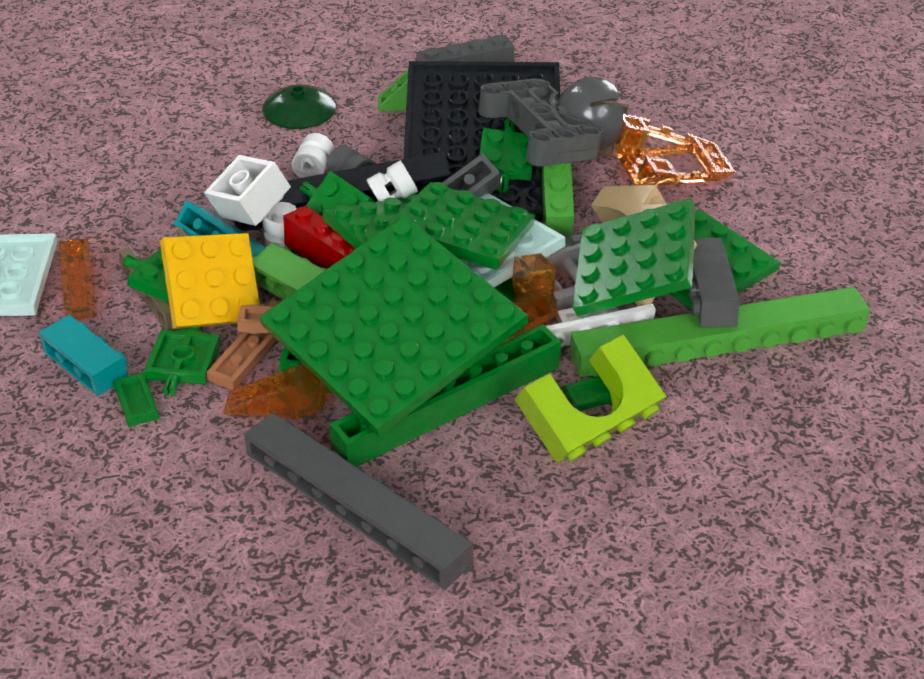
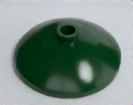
(299, 107)

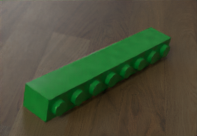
(493, 376)

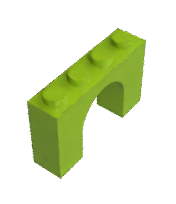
(569, 431)

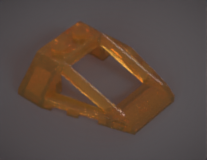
(648, 170)

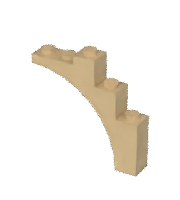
(625, 201)

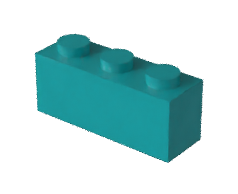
(83, 354)

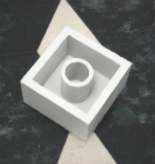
(247, 190)

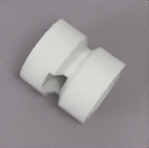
(312, 155)
(400, 179)
(274, 224)

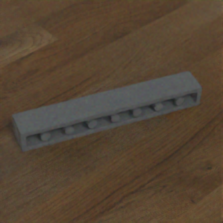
(360, 500)

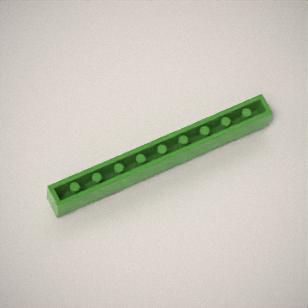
(758, 326)

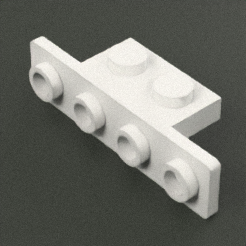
(570, 322)

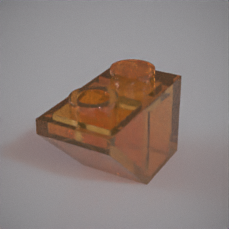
(533, 273)

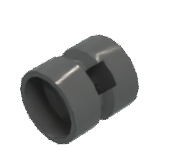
(346, 158)

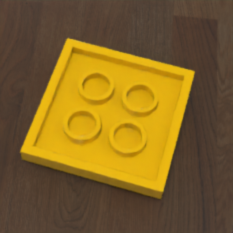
(208, 278)

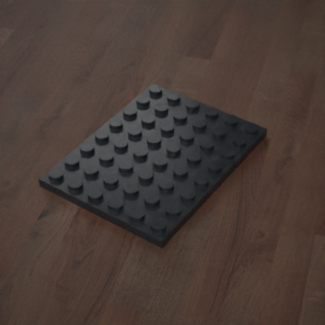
(446, 118)

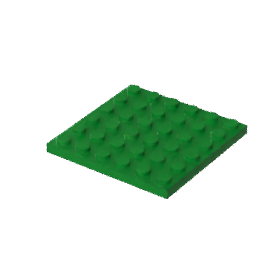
(393, 323)

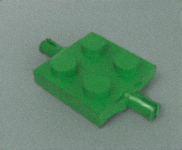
(507, 153)
(332, 192)
(148, 275)
(182, 358)

